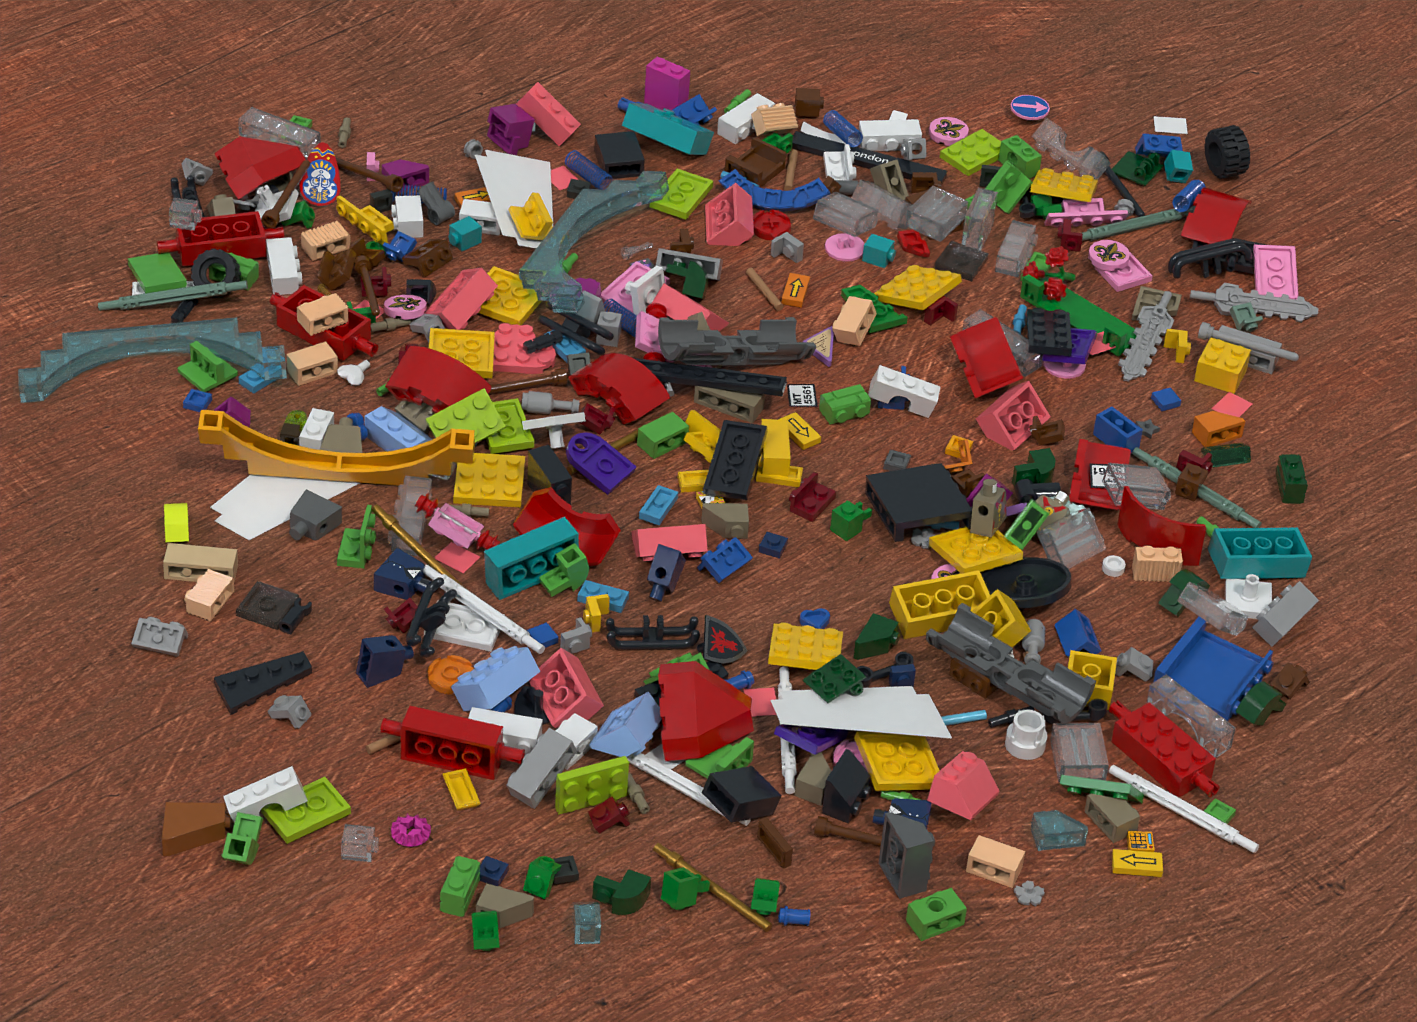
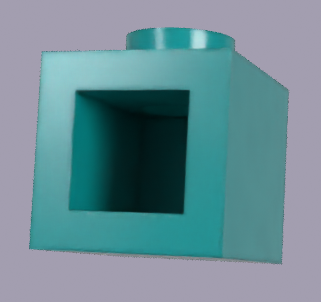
(1178, 166)
(465, 233)
(878, 251)

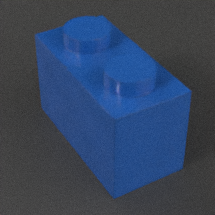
(1117, 429)

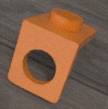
(965, 459)

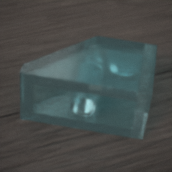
(1057, 831)
(586, 922)

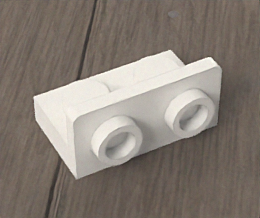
(839, 164)

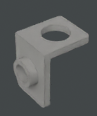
(906, 148)
(247, 204)

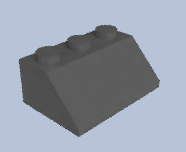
(906, 854)

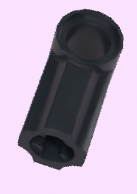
(1027, 490)

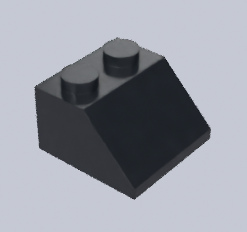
(846, 788)

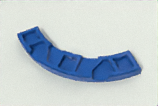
(777, 199)

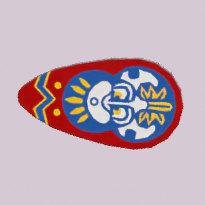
(322, 179)

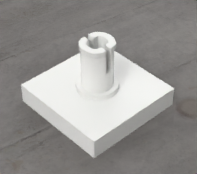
(268, 200)
(645, 289)
(554, 426)
(1249, 595)

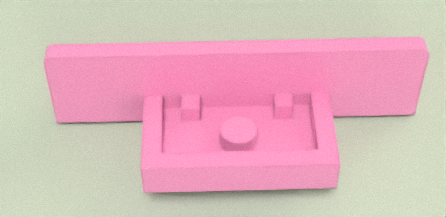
(1085, 213)

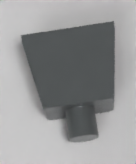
(314, 516)

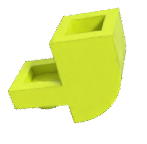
(176, 522)

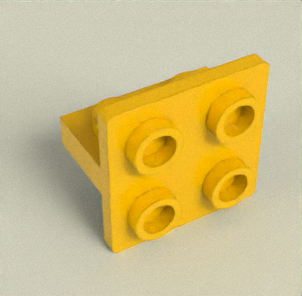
(532, 219)

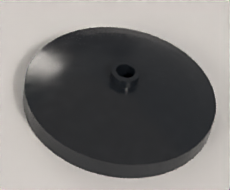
(1030, 581)

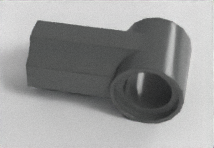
(438, 208)

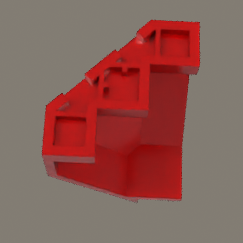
(254, 162)
(699, 711)

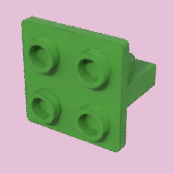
(1010, 185)
(205, 368)

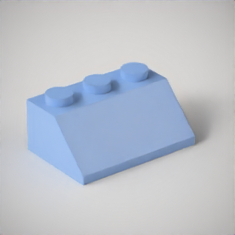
(392, 430)
(628, 727)

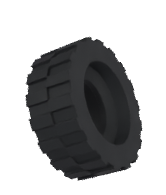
(211, 257)

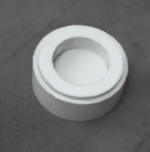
(1113, 566)

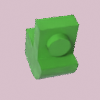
(570, 572)
(243, 842)

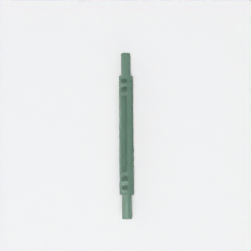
(1135, 224)
(173, 295)
(1204, 492)

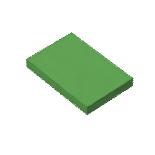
(157, 272)

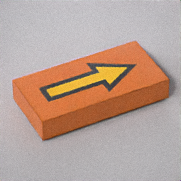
(476, 194)
(795, 290)

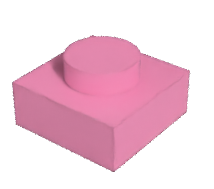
(372, 164)

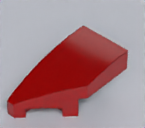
(912, 243)

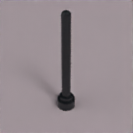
(1122, 189)

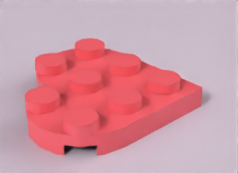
(510, 354)

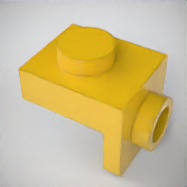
(1177, 340)
(596, 607)

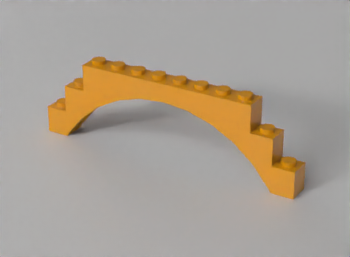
(281, 459)

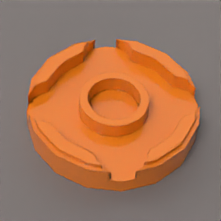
(445, 671)

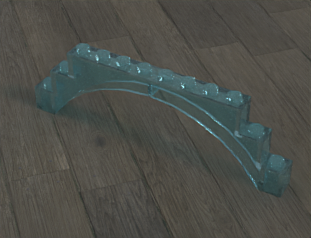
(591, 207)
(92, 348)

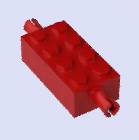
(232, 233)
(342, 339)
(452, 742)
(1163, 750)

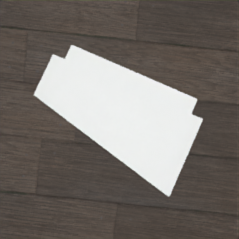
(510, 183)
(266, 501)
(874, 710)

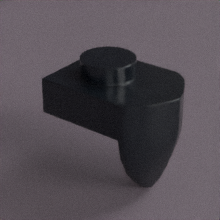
(422, 288)

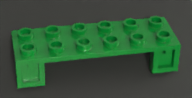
(1082, 314)

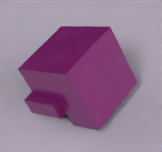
(510, 127)

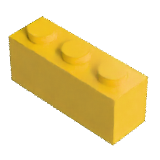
(776, 449)

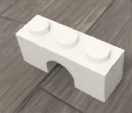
(891, 383)
(278, 788)

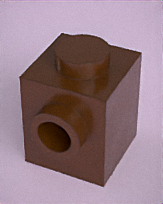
(808, 102)

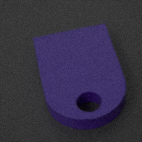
(598, 461)

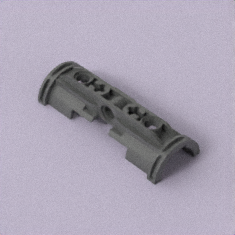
(771, 344)
(1054, 692)

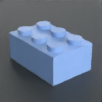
(495, 678)

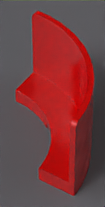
(1213, 216)
(986, 356)
(433, 379)
(623, 383)
(1099, 454)
(1150, 529)
(595, 531)

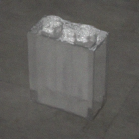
(936, 213)
(845, 214)
(979, 218)
(1144, 482)
(1072, 538)
(1213, 609)
(1079, 750)

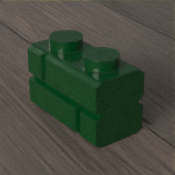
(1291, 479)

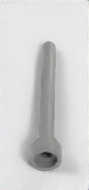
(1207, 332)

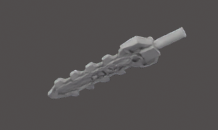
(1231, 295)
(1154, 322)

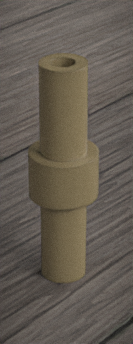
(344, 132)
(389, 324)
(469, 510)
(637, 795)

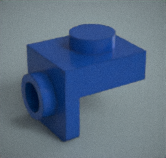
(399, 246)

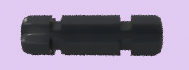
(183, 310)
(542, 341)

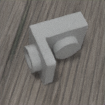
(788, 246)
(425, 322)

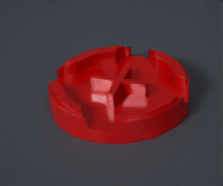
(770, 224)

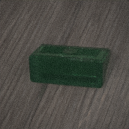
(1228, 454)

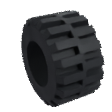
(1227, 151)

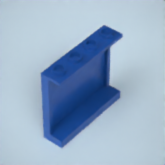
(1214, 669)

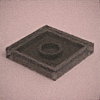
(961, 260)
(266, 605)

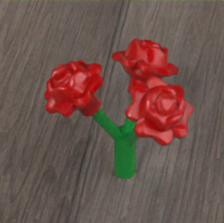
(1053, 287)

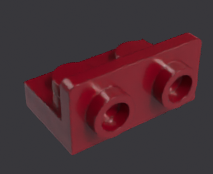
(810, 498)

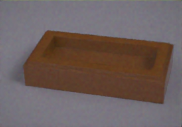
(775, 842)

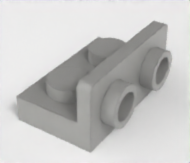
(159, 636)

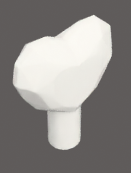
(353, 373)

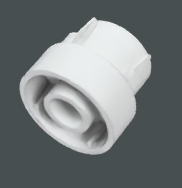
(1026, 735)

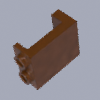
(758, 163)

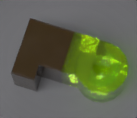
(293, 427)

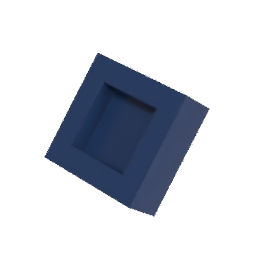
(773, 545)
(902, 675)
(493, 871)

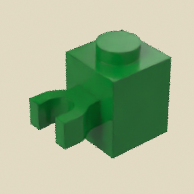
(848, 519)
(681, 888)

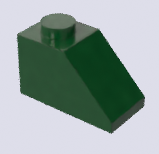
(876, 637)

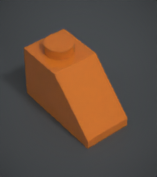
(1217, 428)

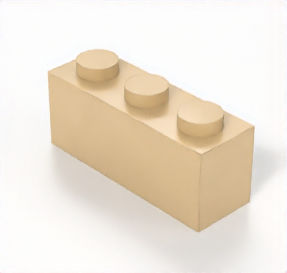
(191, 561)

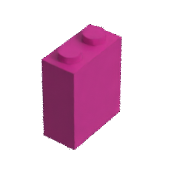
(666, 84)

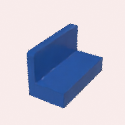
(1077, 633)

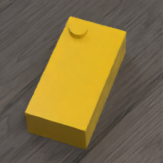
(935, 602)

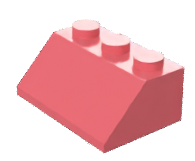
(548, 113)
(729, 217)
(463, 298)
(681, 307)
(1011, 415)
(687, 539)
(566, 688)
(963, 786)

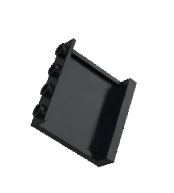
(916, 498)

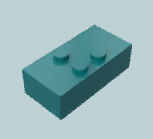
(668, 128)
(1259, 552)
(525, 558)

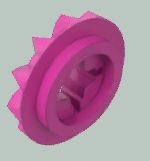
(415, 836)

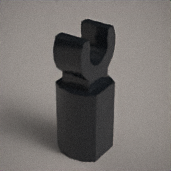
(294, 616)

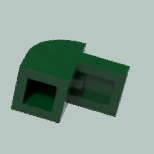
(696, 278)
(1038, 468)
(1179, 582)
(1260, 702)
(625, 896)

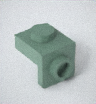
(1245, 317)

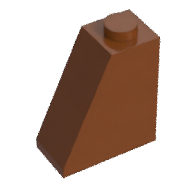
(193, 825)

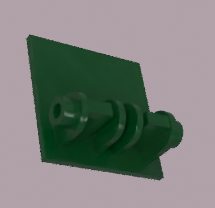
(1138, 168)
(835, 679)

